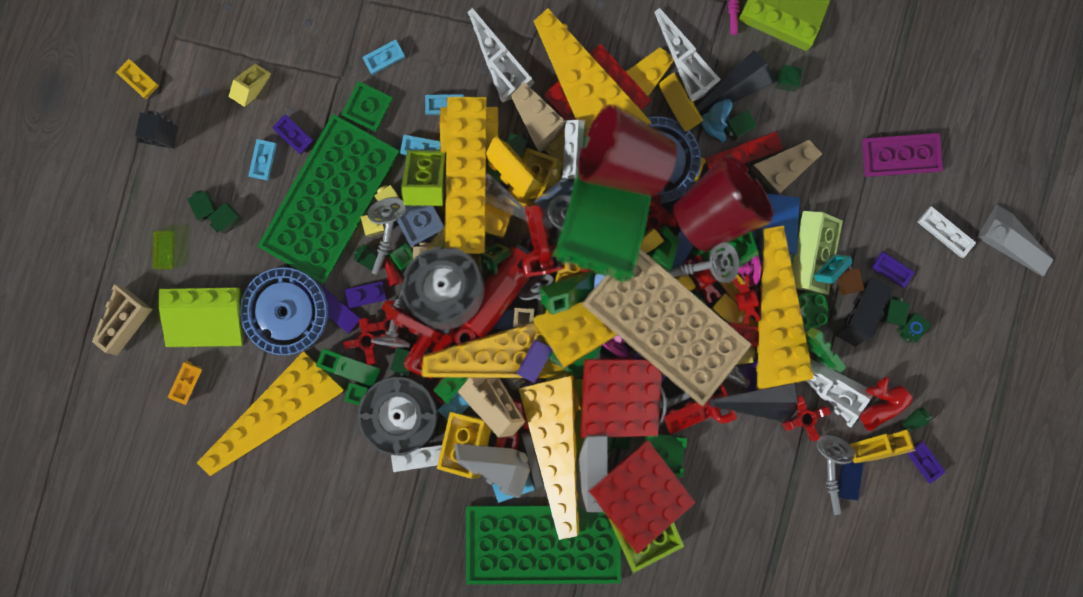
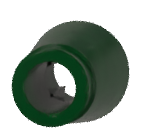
(917, 419)

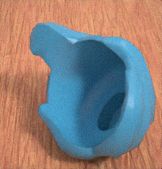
(716, 119)

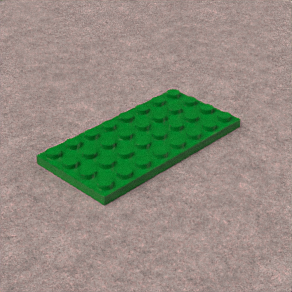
(328, 199)
(524, 548)

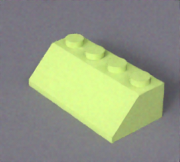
(815, 246)

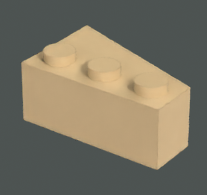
(539, 118)
(786, 166)
(121, 320)
(492, 404)

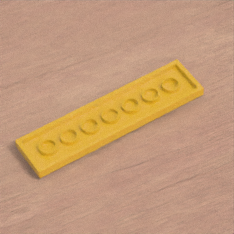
(466, 174)

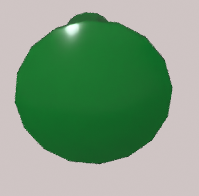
(813, 309)

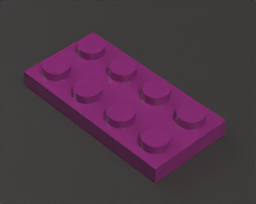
(902, 155)

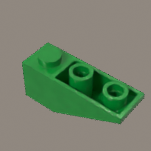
(567, 292)
(347, 367)

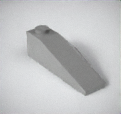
(1010, 237)
(498, 465)
(590, 469)

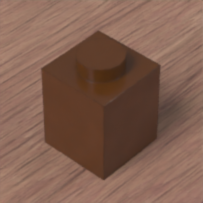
(850, 281)

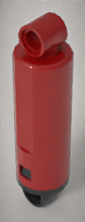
(498, 293)

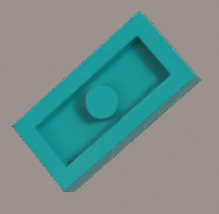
(833, 268)

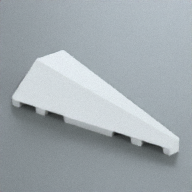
(503, 66)
(694, 72)
(841, 392)

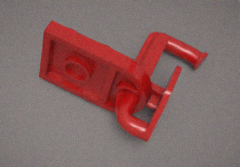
(541, 252)
(428, 338)
(695, 413)

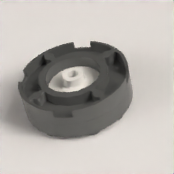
(443, 288)
(379, 420)

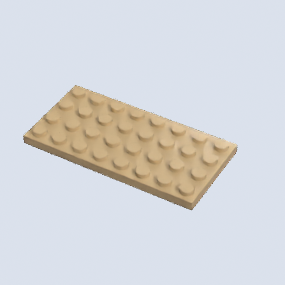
(669, 327)

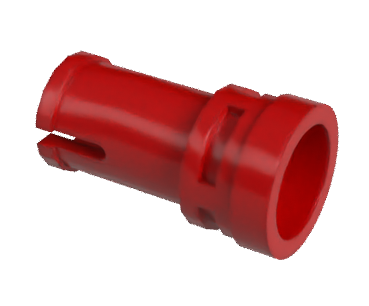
(394, 277)

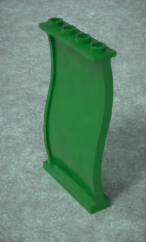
(603, 229)

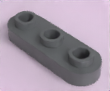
(532, 460)

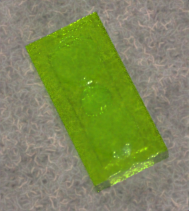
(163, 250)

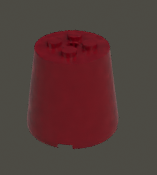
(626, 153)
(723, 205)

